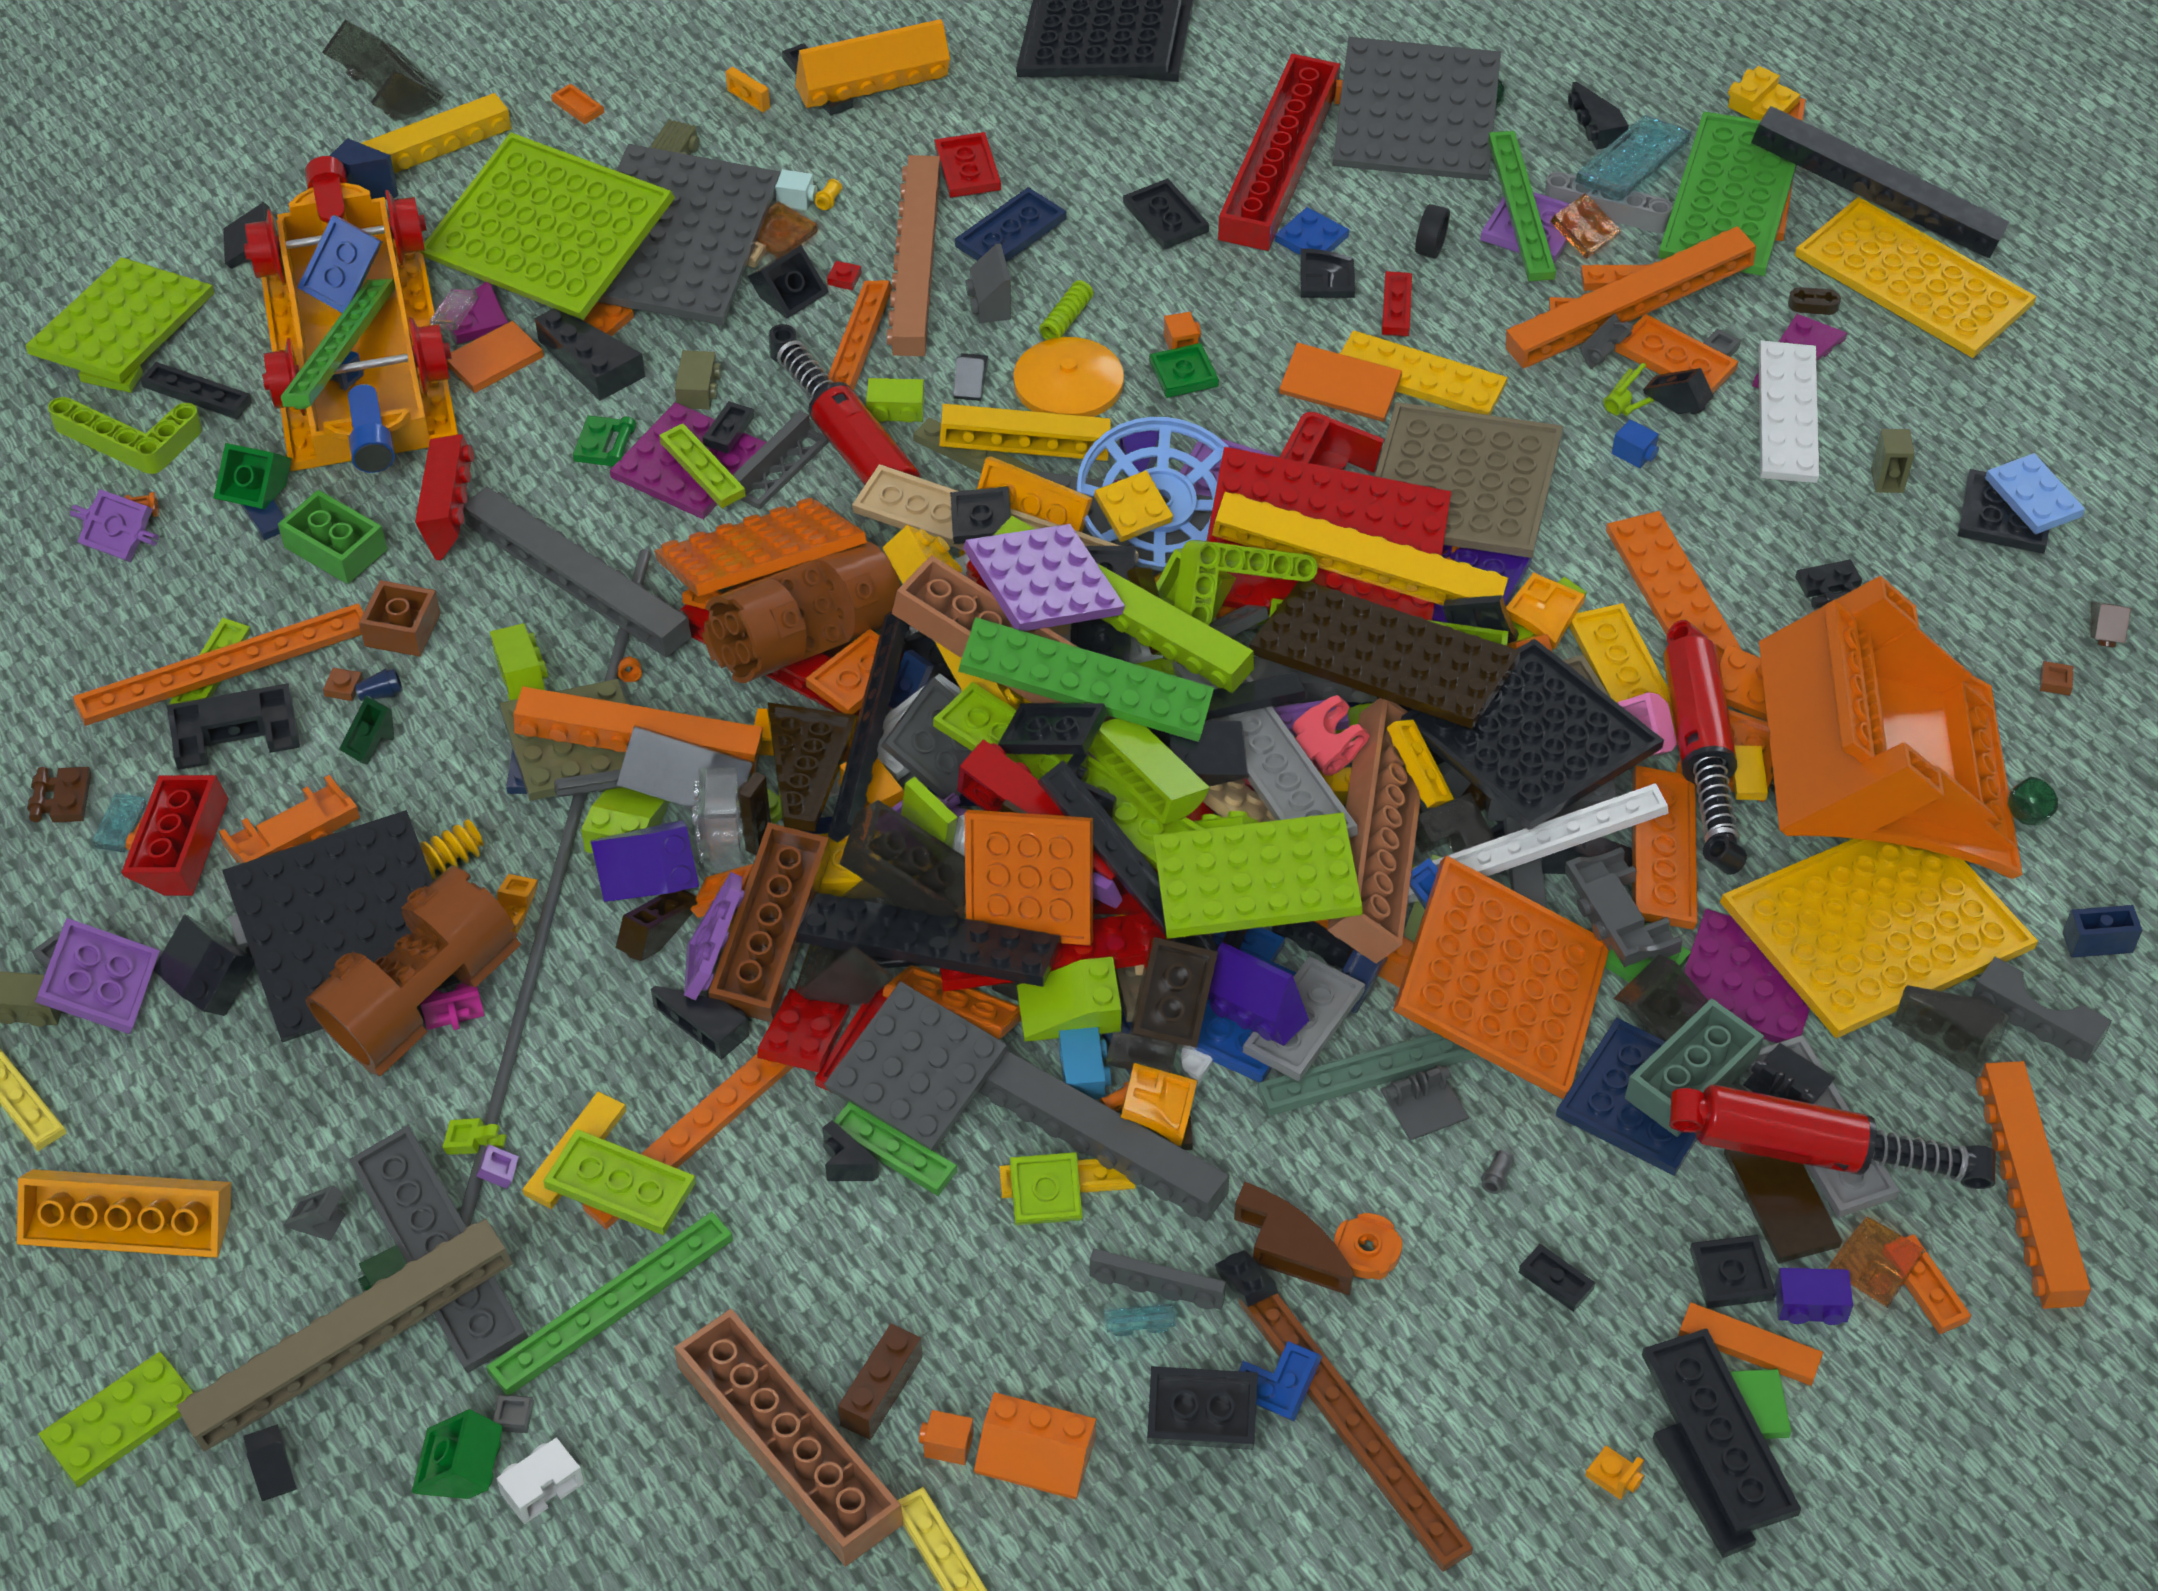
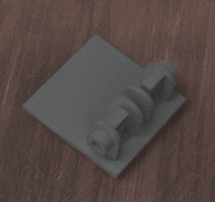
(1424, 1102)

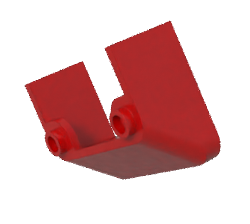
(1332, 443)

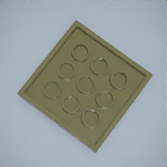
(546, 760)

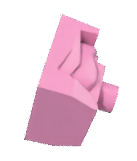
(1655, 714)

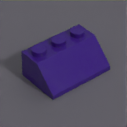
(1256, 995)

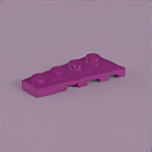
(1810, 332)

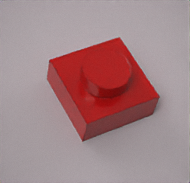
(844, 275)

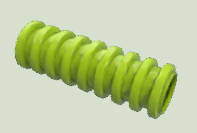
(1066, 310)

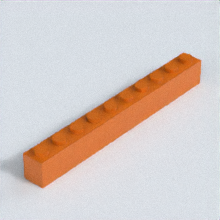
(1630, 296)

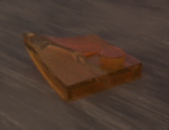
(1877, 1260)

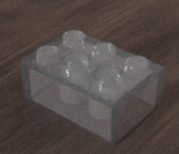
(718, 820)

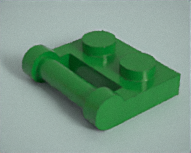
(596, 437)

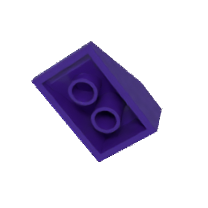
(645, 862)

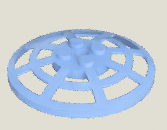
(1169, 482)

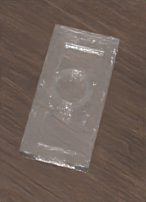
(454, 308)

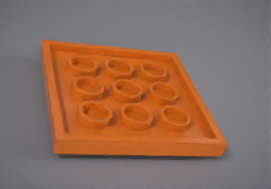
(1030, 872)

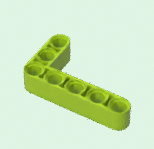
(144, 451)
(1206, 568)

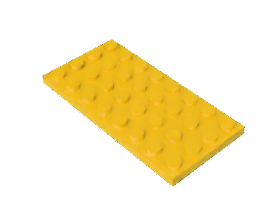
(1915, 276)

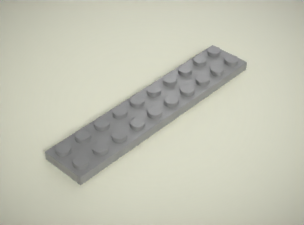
(1279, 765)

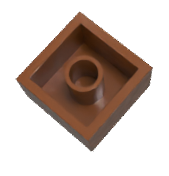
(399, 618)

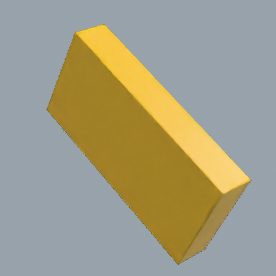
(1750, 775)

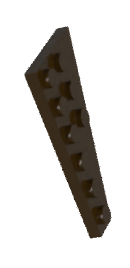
(807, 759)

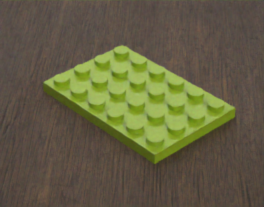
(120, 319)
(1256, 875)

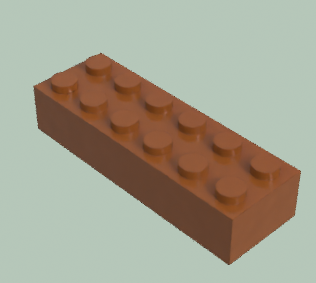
(766, 924)

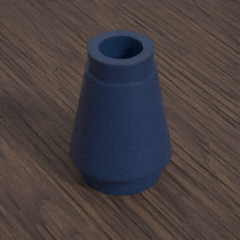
(380, 685)

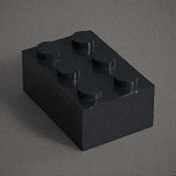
(1202, 1408)

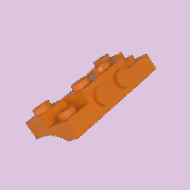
(307, 821)

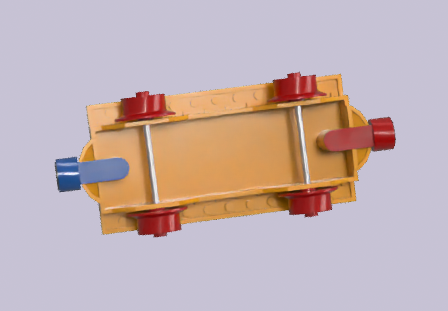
(403, 358)

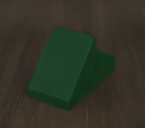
(368, 727)

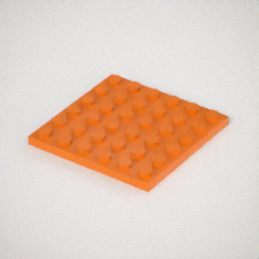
(758, 546)
(1502, 977)

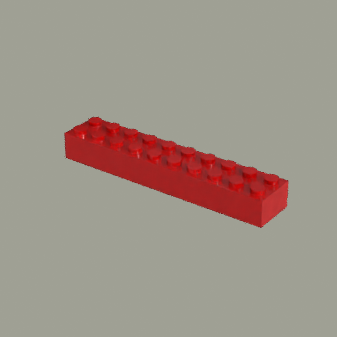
(1278, 152)

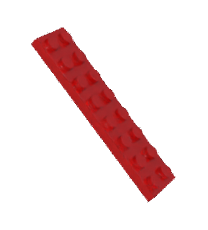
(1119, 937)

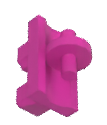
(452, 1007)

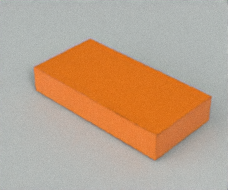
(577, 103)

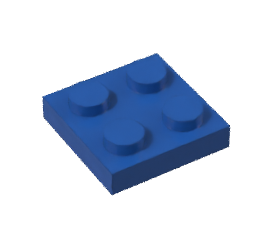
(1311, 231)

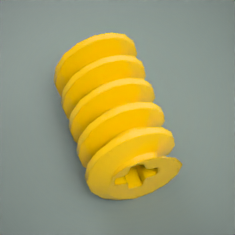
(451, 847)

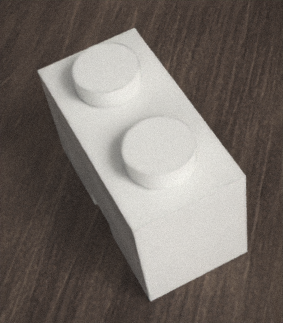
(539, 1478)

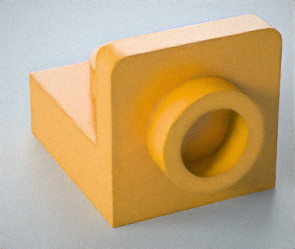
(1615, 1472)

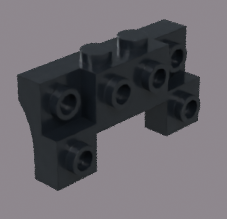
(232, 718)

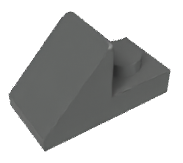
(317, 1213)

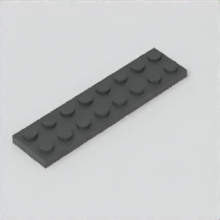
(420, 1218)

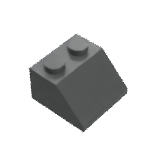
(990, 287)

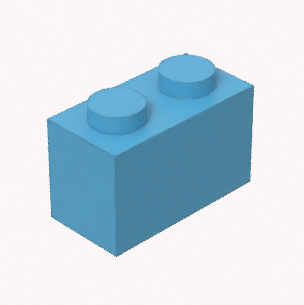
(1082, 1061)

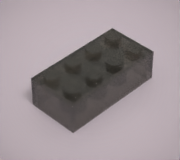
(905, 862)

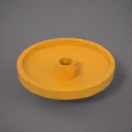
(1068, 377)

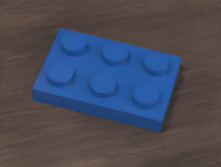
(339, 263)

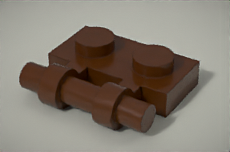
(69, 795)

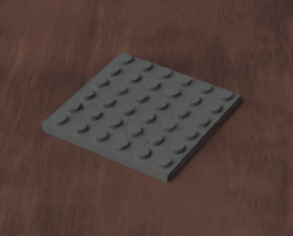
(1417, 108)

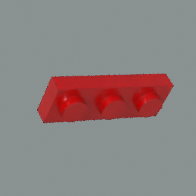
(1397, 303)

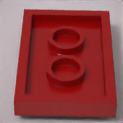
(967, 164)
(803, 1032)

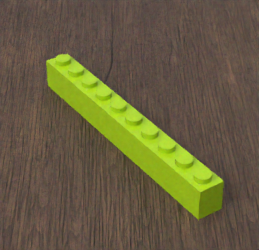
(1171, 630)

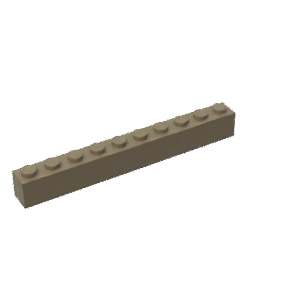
(343, 1335)

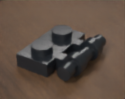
(1826, 579)

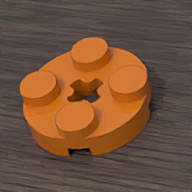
(1385, 1240)

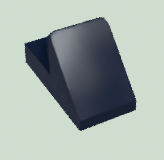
(910, 678)

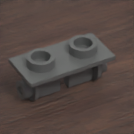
(1604, 340)

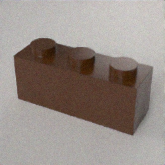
(880, 1381)

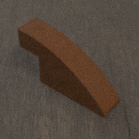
(1292, 1241)

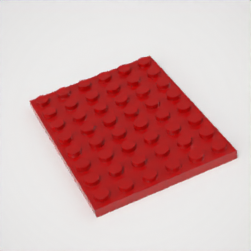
(1348, 499)

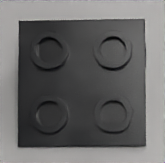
(1788, 1076)

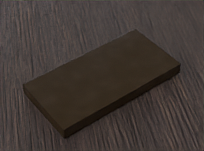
(1784, 1205)

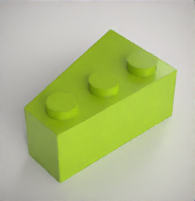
(518, 659)

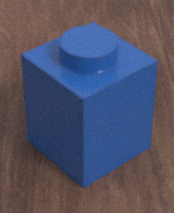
(1635, 444)

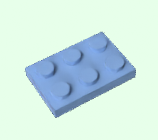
(2035, 493)

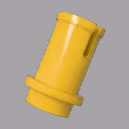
(825, 199)

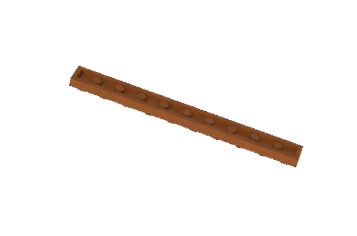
(1365, 1439)

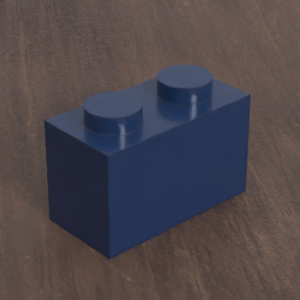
(2102, 931)

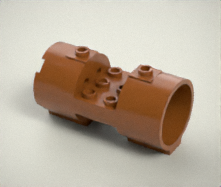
(800, 612)
(374, 1004)

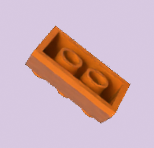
(1035, 1445)

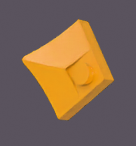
(1545, 607)
(1159, 1101)

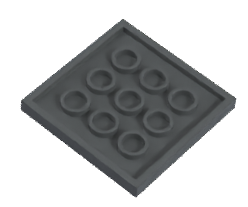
(916, 1066)

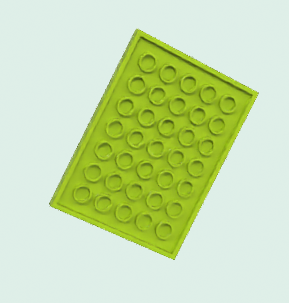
(547, 225)

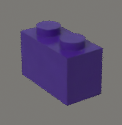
(1813, 1295)

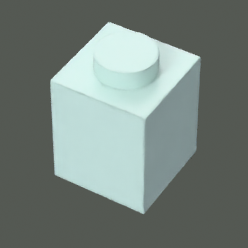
(795, 189)

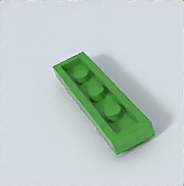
(897, 1149)

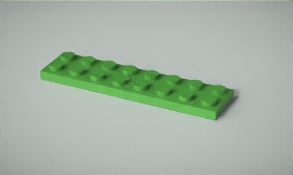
(1086, 677)

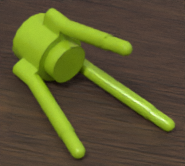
(1620, 397)

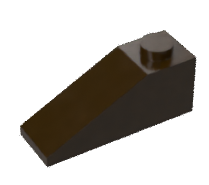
(654, 924)

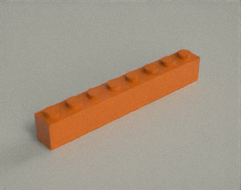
(611, 723)
(2033, 1186)

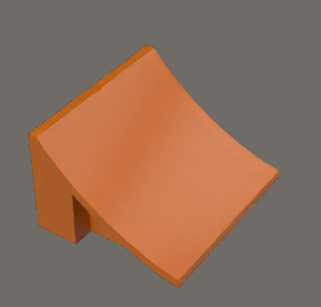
(1884, 734)

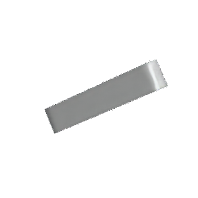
(1634, 210)

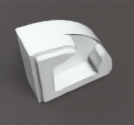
(1195, 1064)

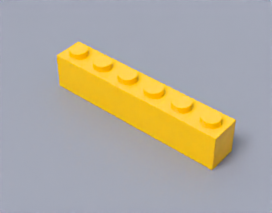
(443, 132)
(1021, 431)

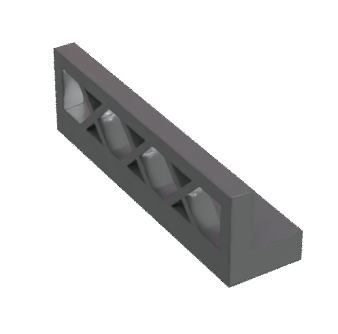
(773, 453)

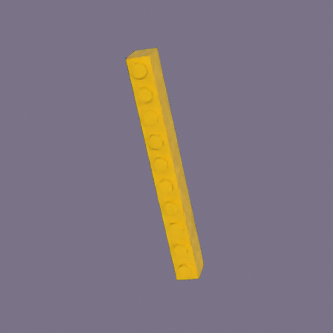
(1352, 552)

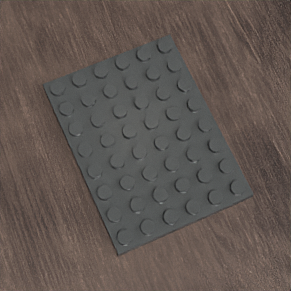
(702, 240)

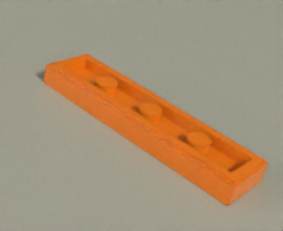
(1754, 1344)

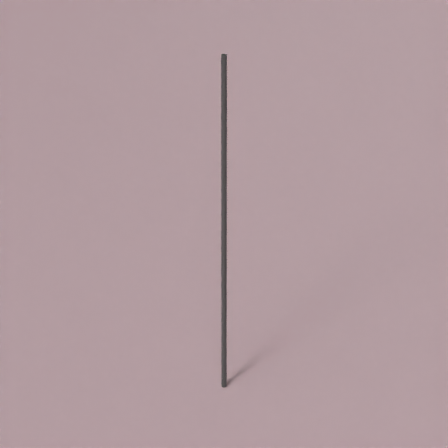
(541, 936)

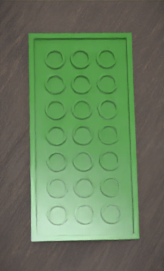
(1729, 186)

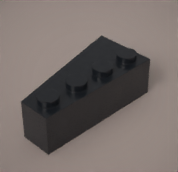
(589, 354)

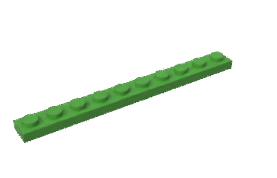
(337, 343)

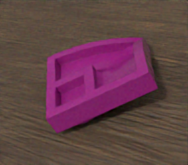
(482, 318)

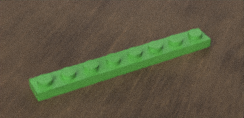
(1521, 206)
(609, 1304)

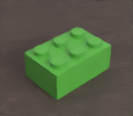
(332, 536)

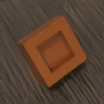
(2056, 678)
(342, 684)

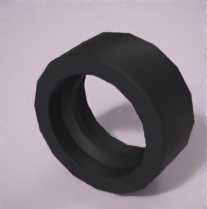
(1432, 231)

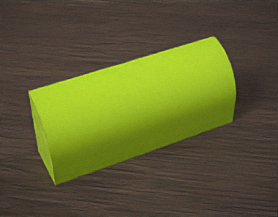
(1148, 769)

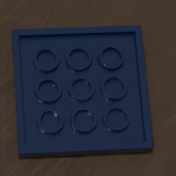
(1600, 1107)

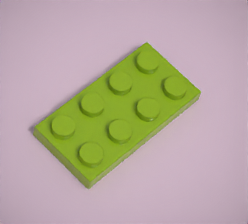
(620, 1182)
(116, 1419)

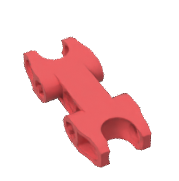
(1318, 739)

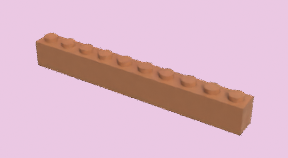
(915, 256)

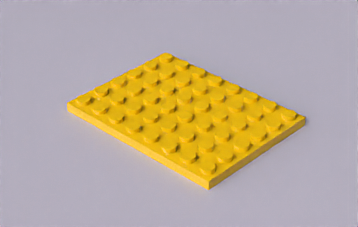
(1870, 922)

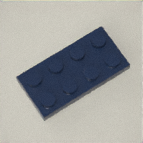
(1012, 225)

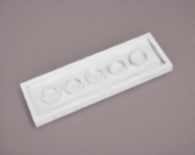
(1788, 412)

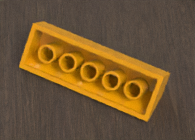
(872, 63)
(122, 1213)

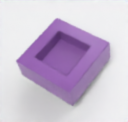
(497, 1166)

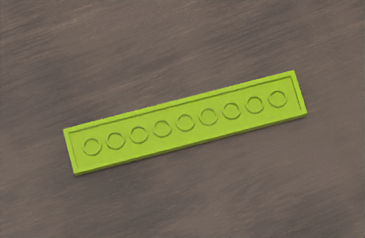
(981, 715)

